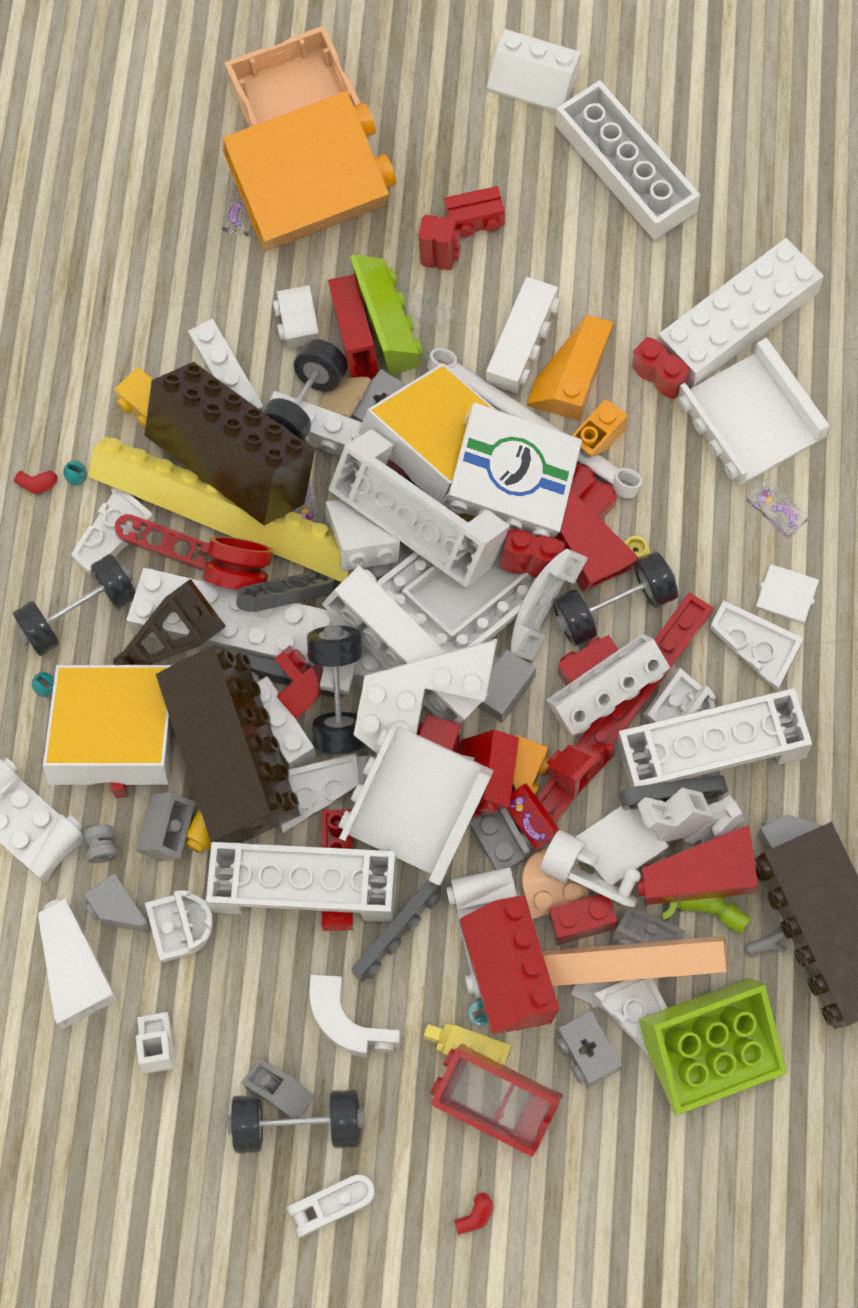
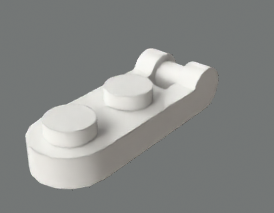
(332, 1204)

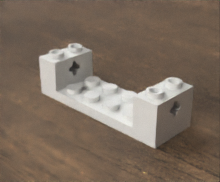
(411, 515)
(715, 740)
(302, 879)

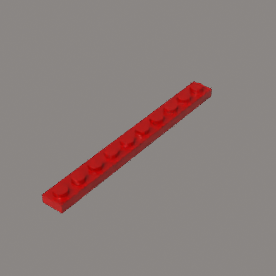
(672, 642)

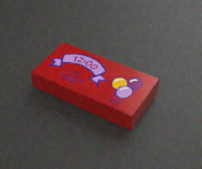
(531, 817)

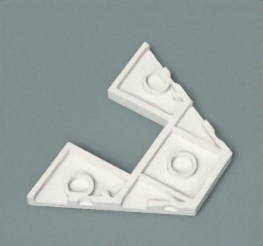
(399, 692)

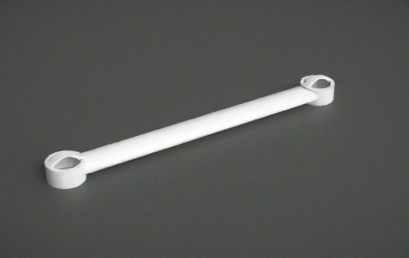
(510, 406)

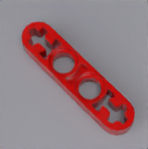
(166, 548)

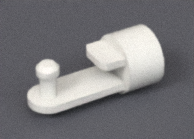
(562, 862)

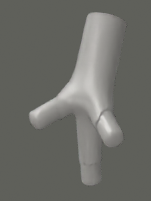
(767, 943)

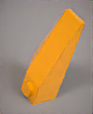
(570, 374)

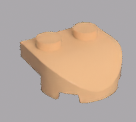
(545, 891)

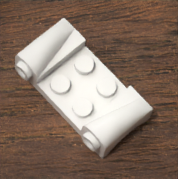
(32, 827)
(475, 892)

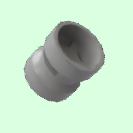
(100, 843)

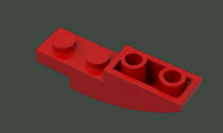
(330, 839)

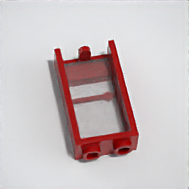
(495, 1099)

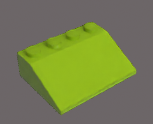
(714, 1045)

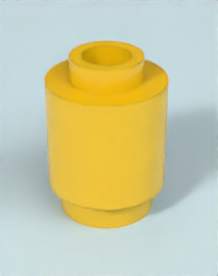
(197, 835)

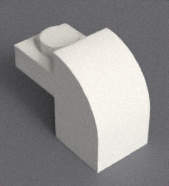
(677, 816)
(155, 1043)

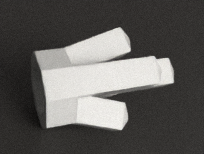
(725, 817)

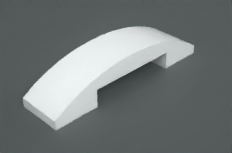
(539, 599)

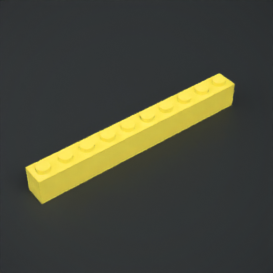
(190, 496)

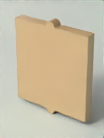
(345, 396)

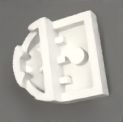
(679, 697)
(179, 924)

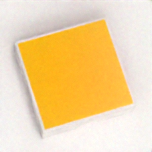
(426, 427)
(107, 726)

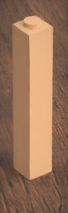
(637, 960)

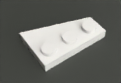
(101, 536)
(321, 785)
(629, 1002)

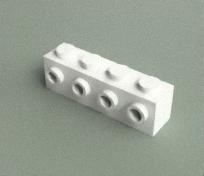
(522, 335)
(328, 429)
(608, 684)

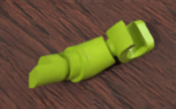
(728, 913)

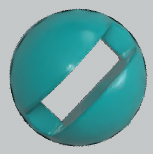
(73, 477)
(41, 690)
(481, 1019)

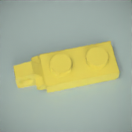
(454, 1036)

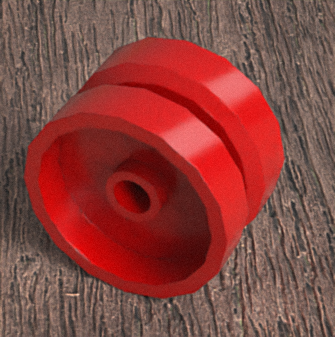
(236, 562)

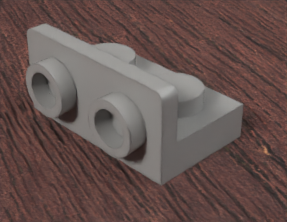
(501, 839)
(641, 927)

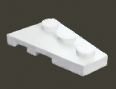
(758, 642)

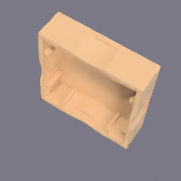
(287, 76)

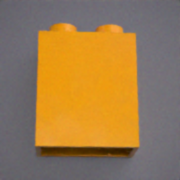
(308, 170)

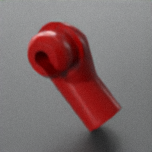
(37, 483)
(478, 1217)

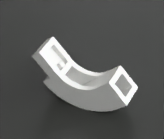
(326, 1005)

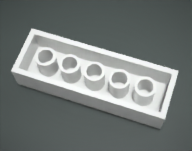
(627, 160)
(742, 310)
(392, 635)

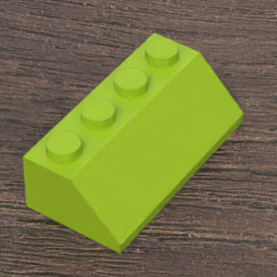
(386, 313)

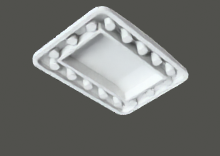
(451, 611)

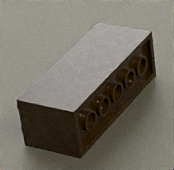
(229, 443)
(228, 744)
(818, 901)

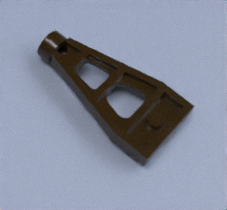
(195, 614)

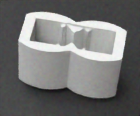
(297, 316)

